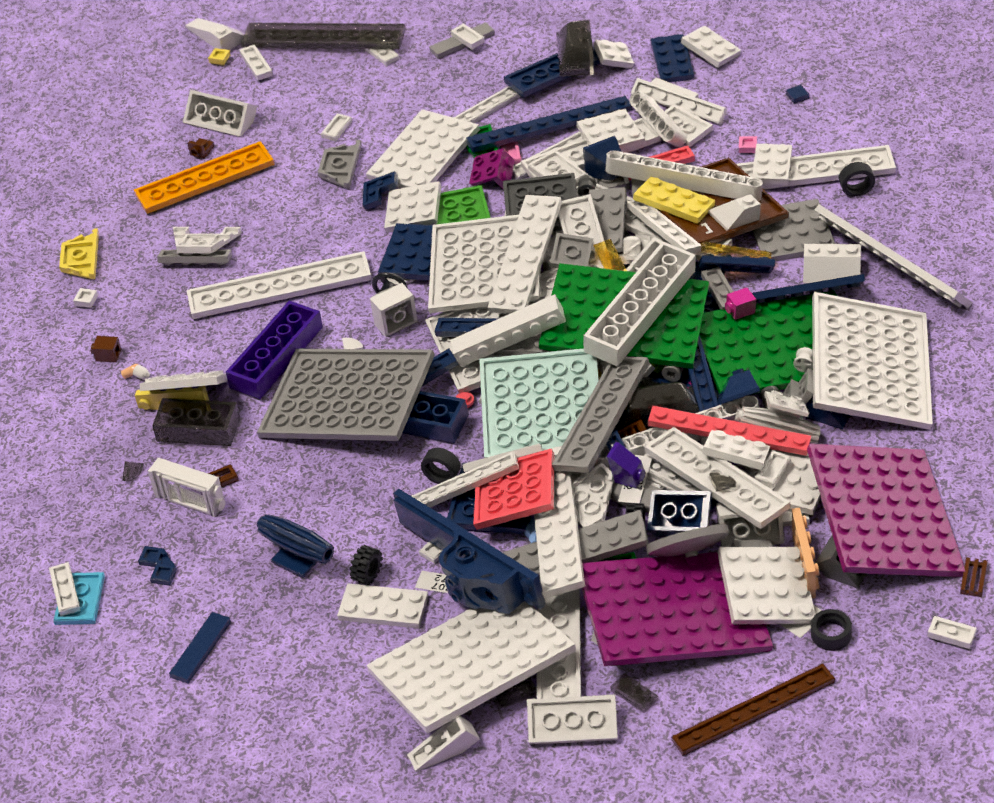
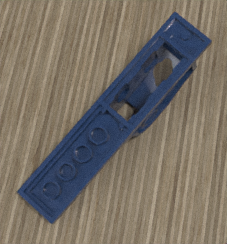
(471, 563)

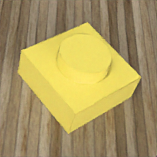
(219, 56)

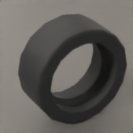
(852, 170)
(444, 457)
(831, 642)

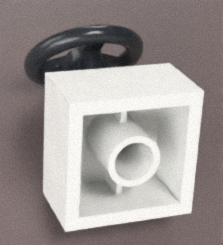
(392, 305)

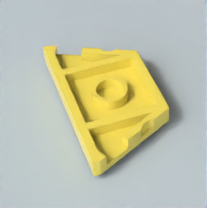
(80, 255)

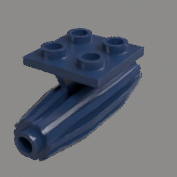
(298, 545)

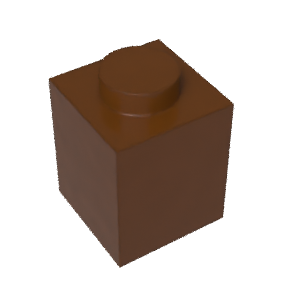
(106, 349)

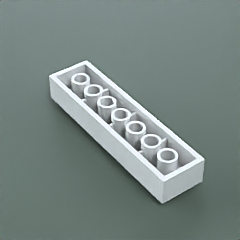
(639, 303)

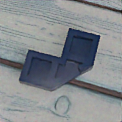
(164, 567)

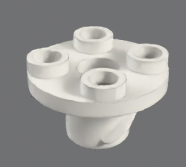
(631, 249)

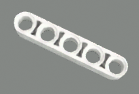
(658, 119)

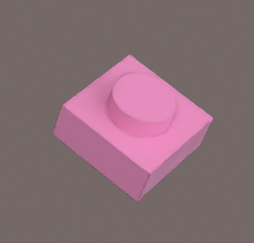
(747, 144)

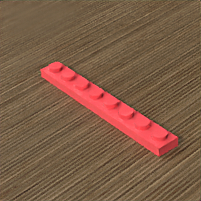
(702, 425)

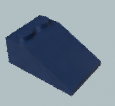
(678, 511)

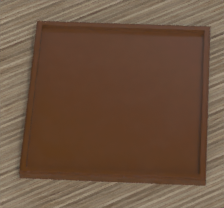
(770, 211)

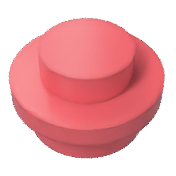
(468, 397)

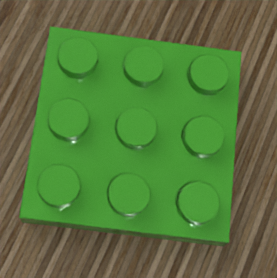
(462, 205)

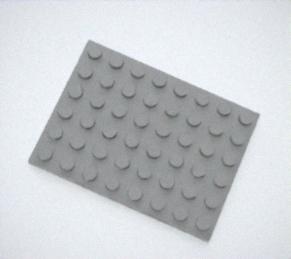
(346, 394)

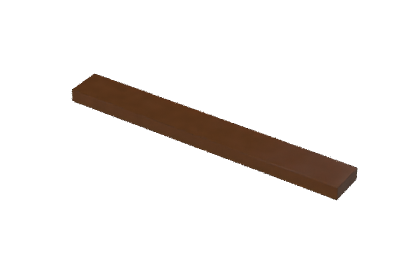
(752, 709)

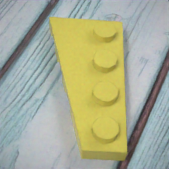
(152, 398)

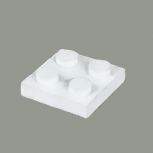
(613, 54)

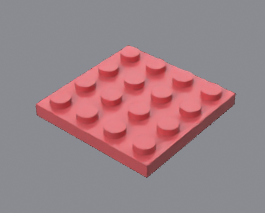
(517, 493)

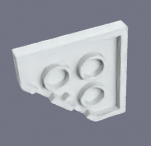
(593, 495)

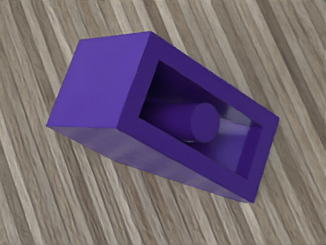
(625, 466)

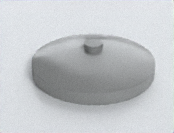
(688, 542)

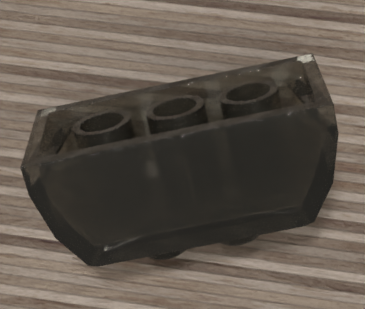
(575, 49)
(667, 395)

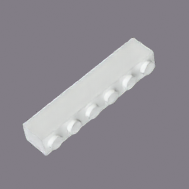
(508, 330)

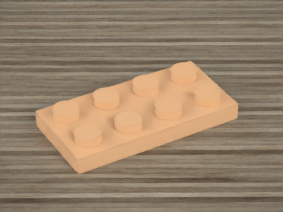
(802, 540)

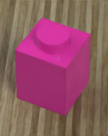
(740, 303)

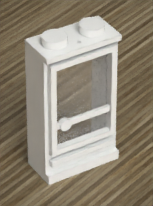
(186, 486)

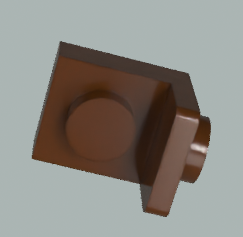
(200, 148)

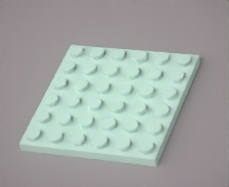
(534, 398)

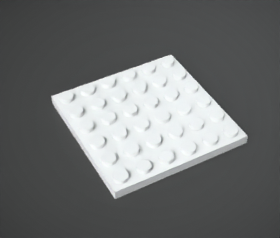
(468, 262)

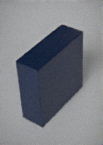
(797, 94)

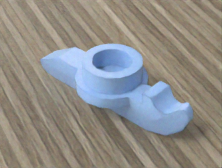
(531, 531)

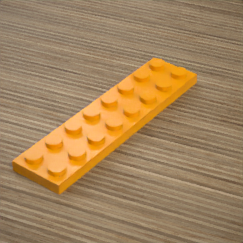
(203, 177)

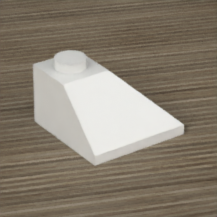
(736, 212)

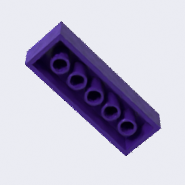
(273, 349)

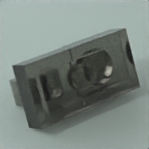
(634, 693)

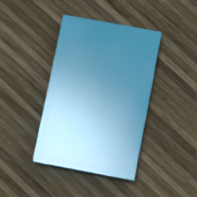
(89, 592)

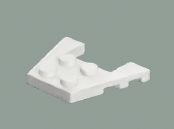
(202, 243)

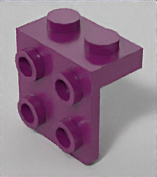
(492, 166)

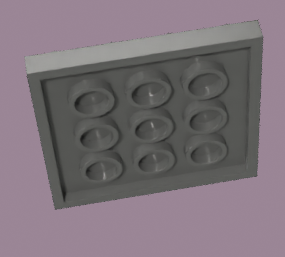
(554, 185)

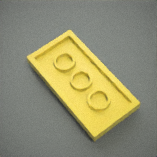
(674, 199)

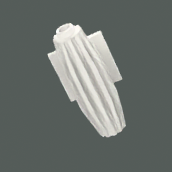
(782, 414)

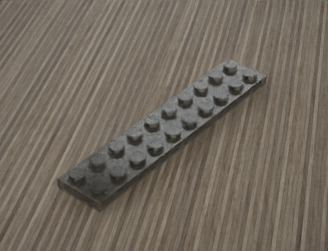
(324, 35)

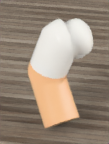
(136, 370)

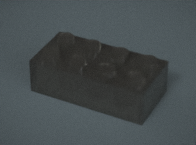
(196, 422)

